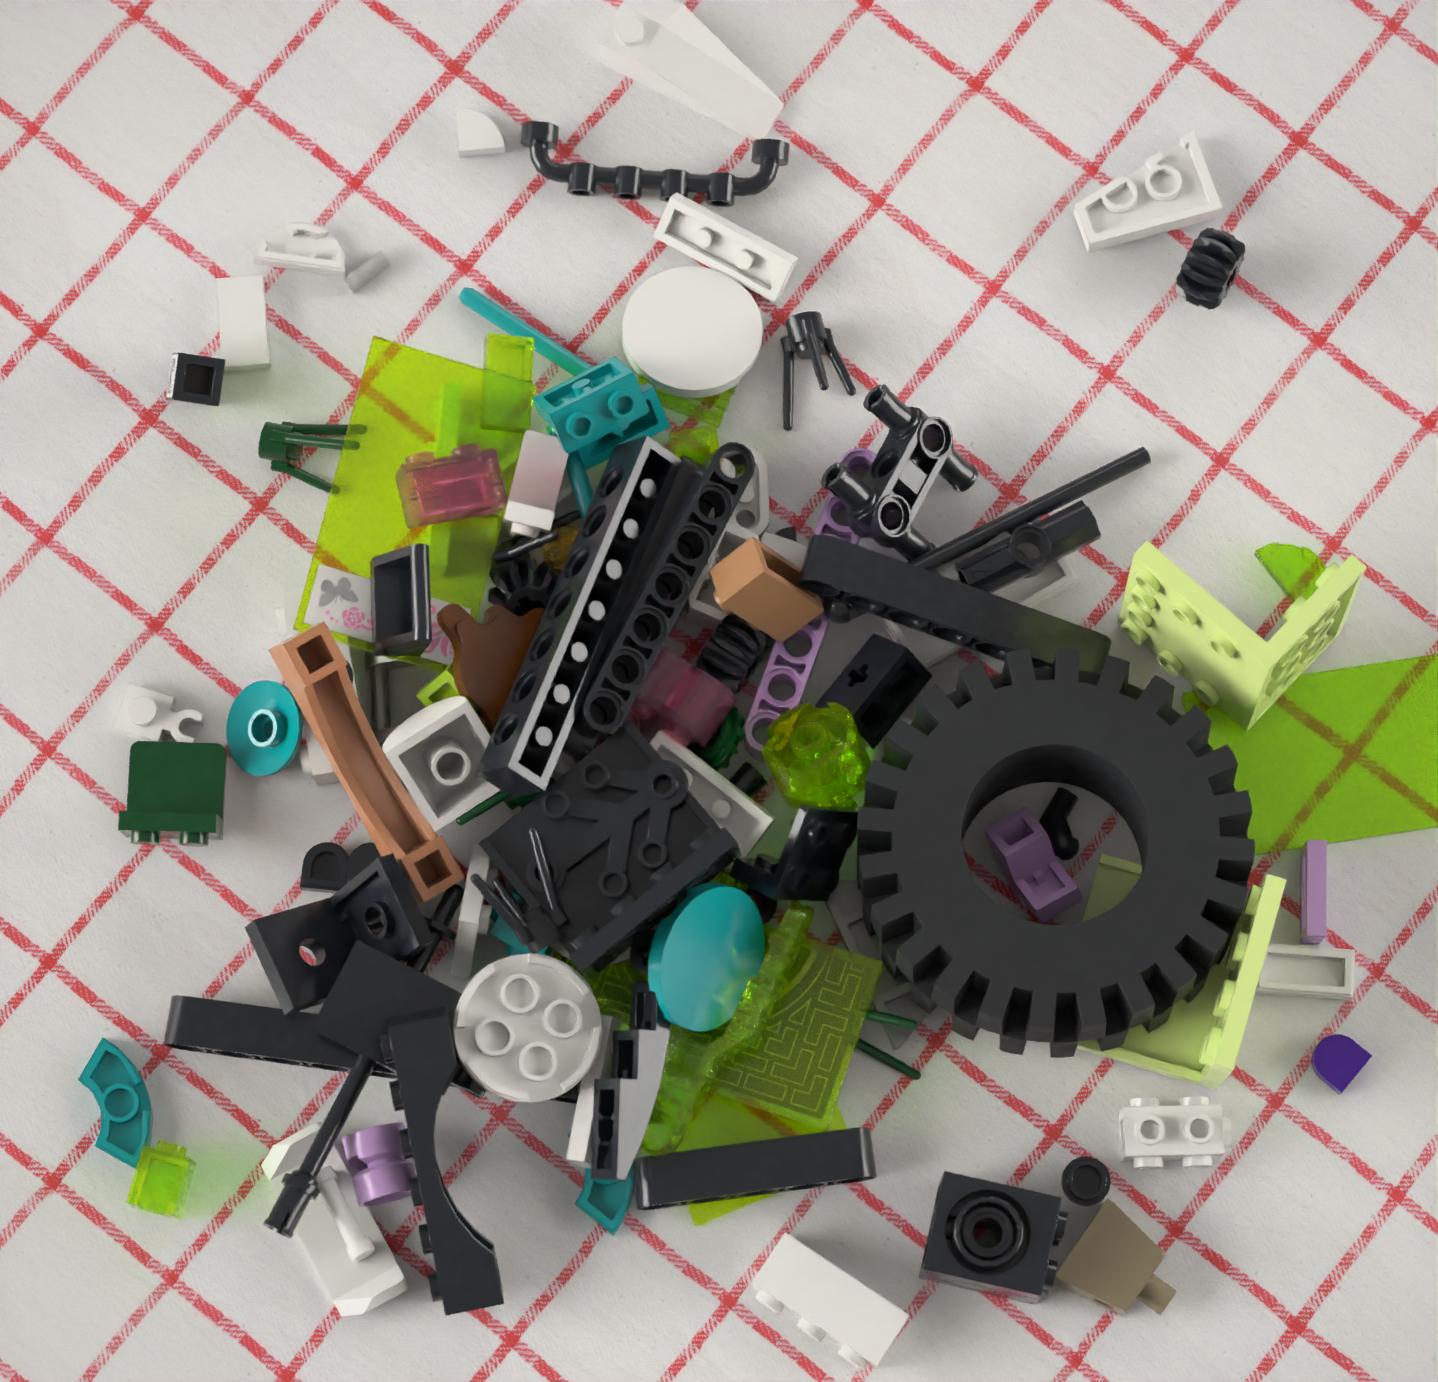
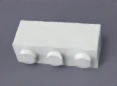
(828, 1302)

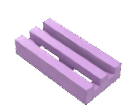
(1313, 891)

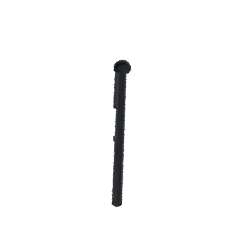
(842, 613)

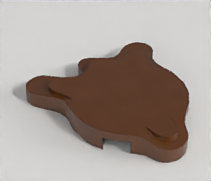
(488, 654)

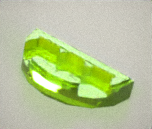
(1292, 568)

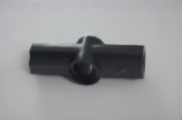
(1053, 536)

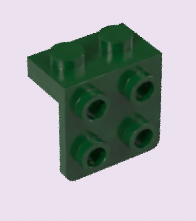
(175, 793)

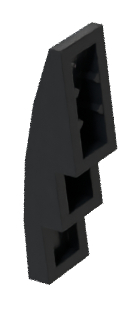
(627, 1099)

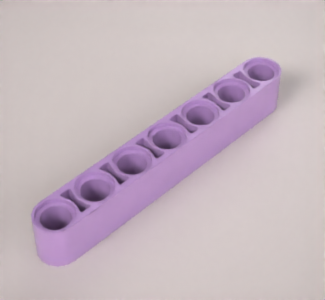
(798, 670)

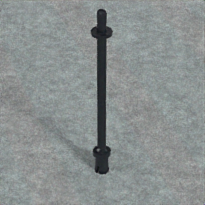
(302, 1183)

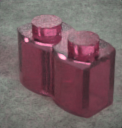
(683, 699)

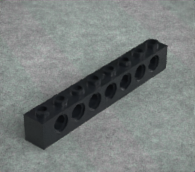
(579, 618)

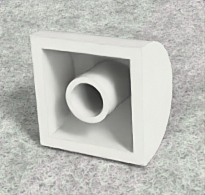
(438, 759)

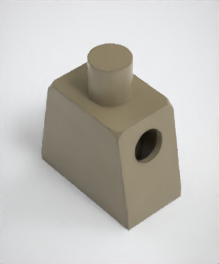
(1115, 1264)

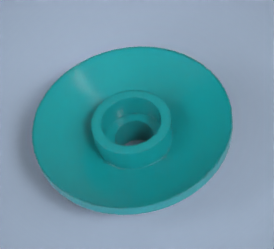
(264, 728)

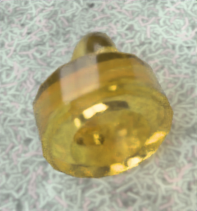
(558, 550)

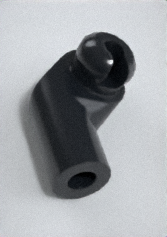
(1056, 825)

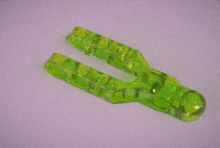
(693, 1066)

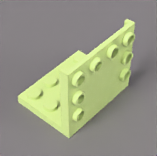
(1215, 648)
(1205, 1035)

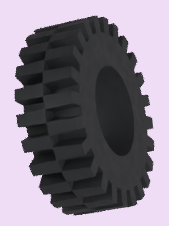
(1079, 732)

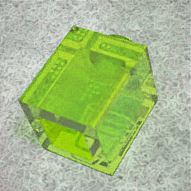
(162, 1180)

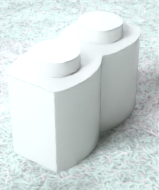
(701, 603)

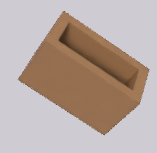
(764, 590)

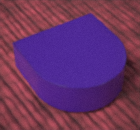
(1338, 1061)

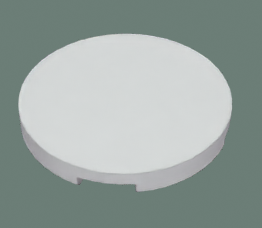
(692, 331)
(527, 1028)

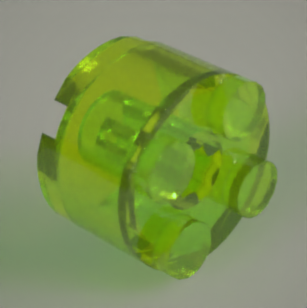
(816, 755)

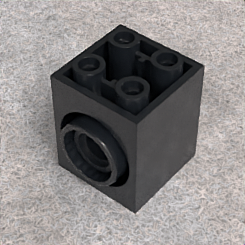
(1024, 1228)

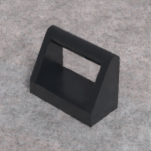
(401, 602)

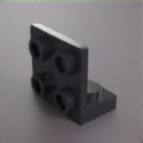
(809, 858)

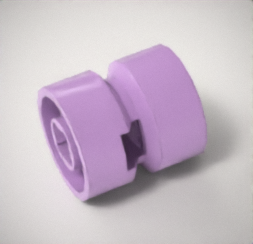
(380, 1164)

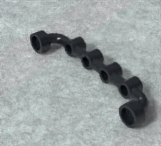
(630, 180)

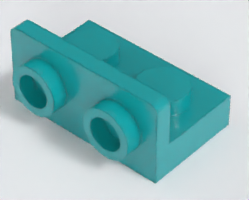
(592, 404)

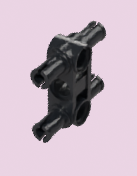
(900, 475)

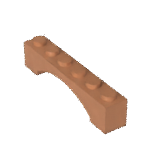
(326, 697)

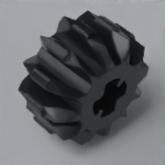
(1210, 268)
(522, 582)
(733, 652)

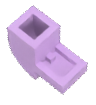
(1031, 865)

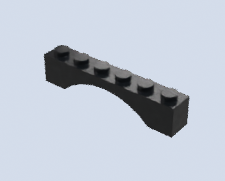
(464, 1258)

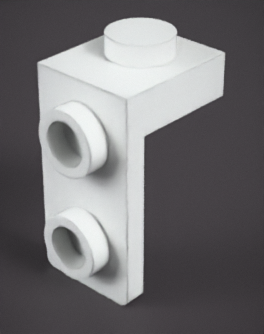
(535, 484)

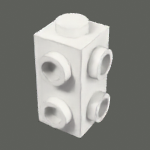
(1173, 1133)

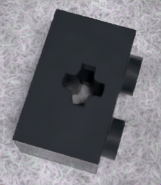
(877, 686)

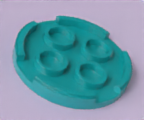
(706, 956)

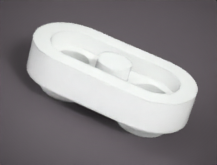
(755, 497)

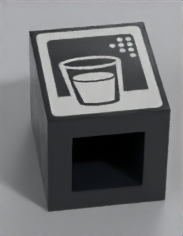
(195, 379)

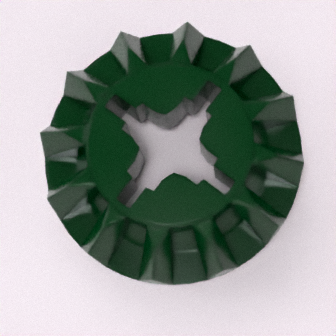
(722, 746)

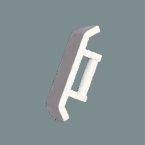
(337, 1232)

